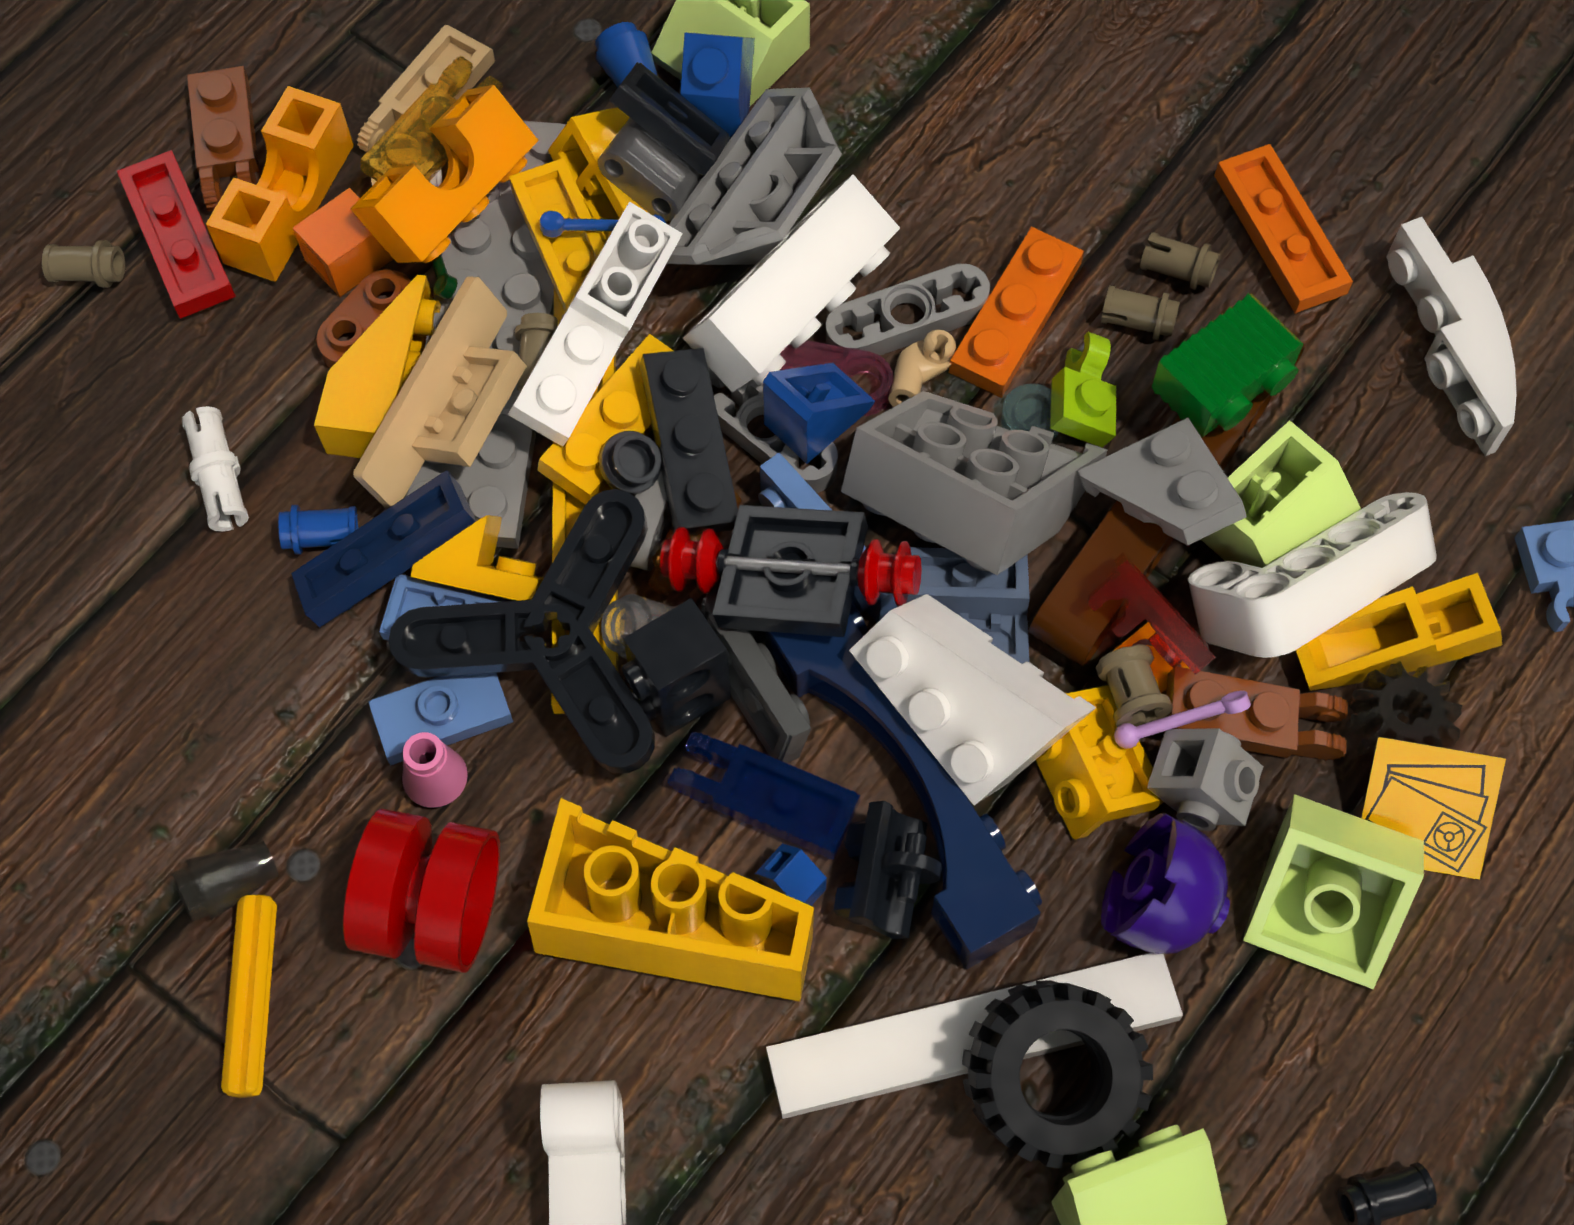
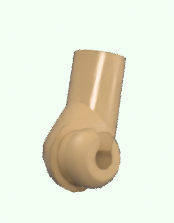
(920, 364)

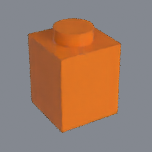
(340, 244)

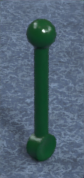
(445, 284)

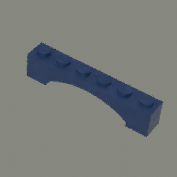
(982, 897)

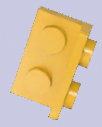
(1092, 774)

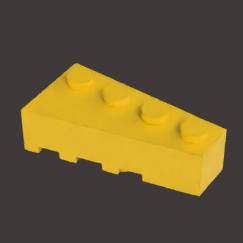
(663, 913)

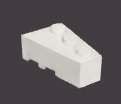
(964, 695)

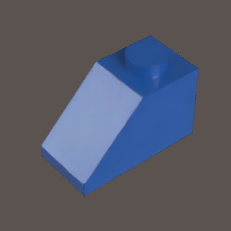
(718, 77)

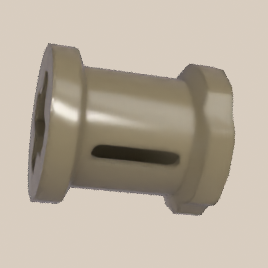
(1133, 685)

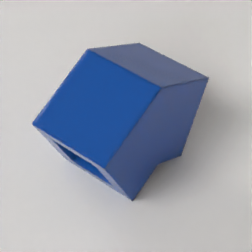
(793, 874)

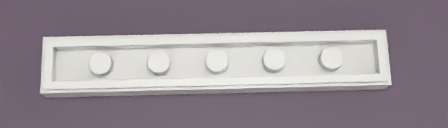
(931, 1041)

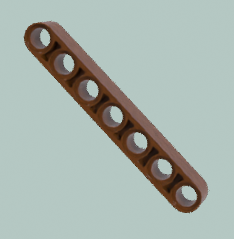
(1065, 617)

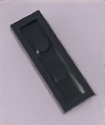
(689, 441)

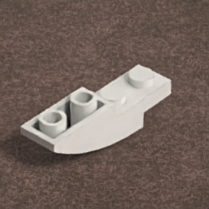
(595, 324)
(1471, 344)

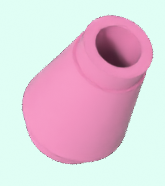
(432, 771)

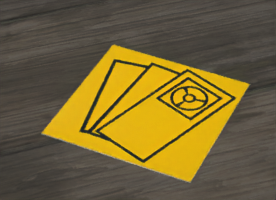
(1437, 798)

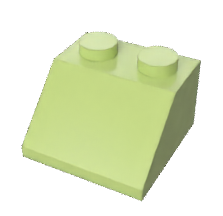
(1335, 891)

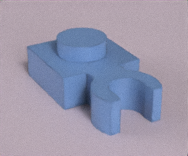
(1549, 566)

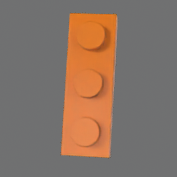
(1283, 228)
(1016, 312)

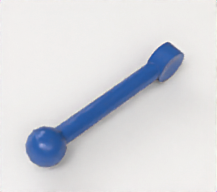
(553, 224)

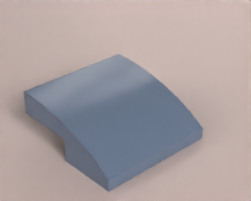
(984, 599)

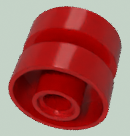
(411, 887)

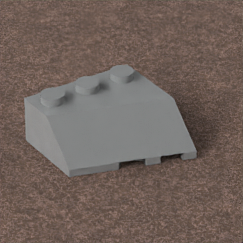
(966, 479)

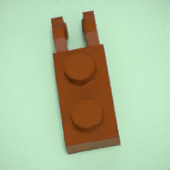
(222, 129)
(1270, 721)

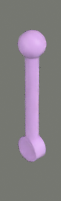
(1128, 735)

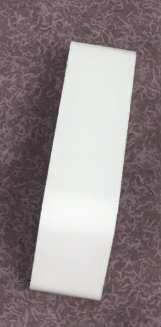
(1316, 584)
(585, 1152)

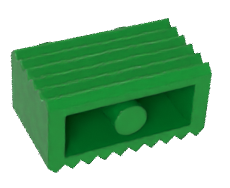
(1228, 366)

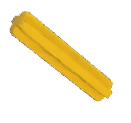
(249, 996)

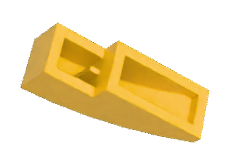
(1406, 628)

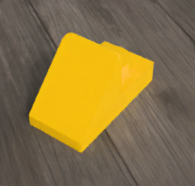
(468, 563)

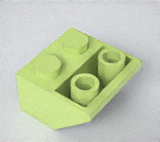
(778, 27)
(1289, 497)
(1160, 1183)

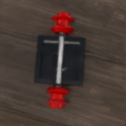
(790, 569)

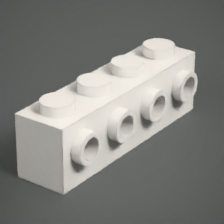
(792, 284)

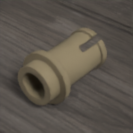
(1181, 260)
(84, 263)
(1140, 311)
(533, 336)

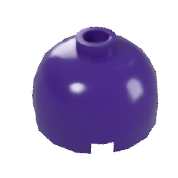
(1170, 889)

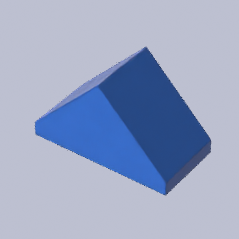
(812, 406)

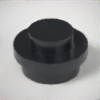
(630, 462)

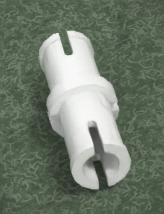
(214, 469)

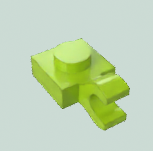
(1079, 398)

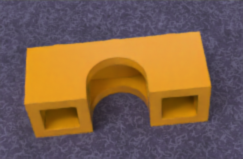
(483, 147)
(305, 152)

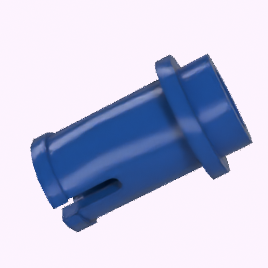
(315, 527)

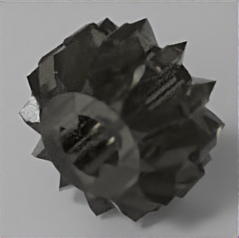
(1389, 695)

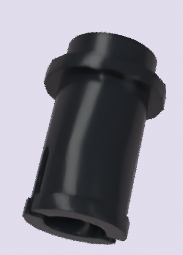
(1386, 1195)

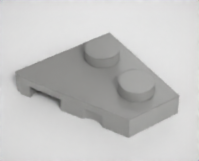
(1169, 483)

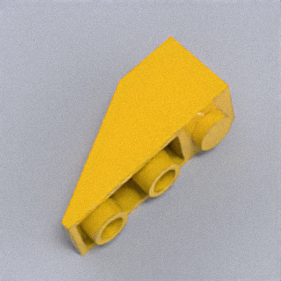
(374, 370)

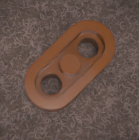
(358, 312)

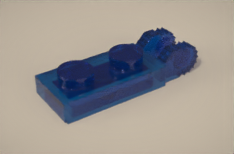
(769, 795)

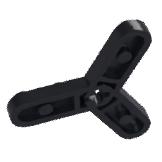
(577, 671)

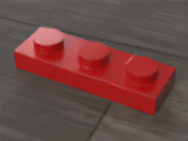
(176, 234)

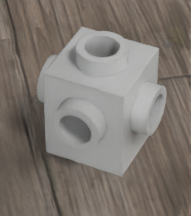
(1205, 777)

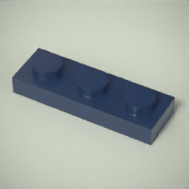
(382, 549)

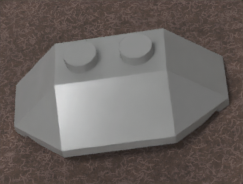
(757, 182)

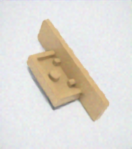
(447, 398)

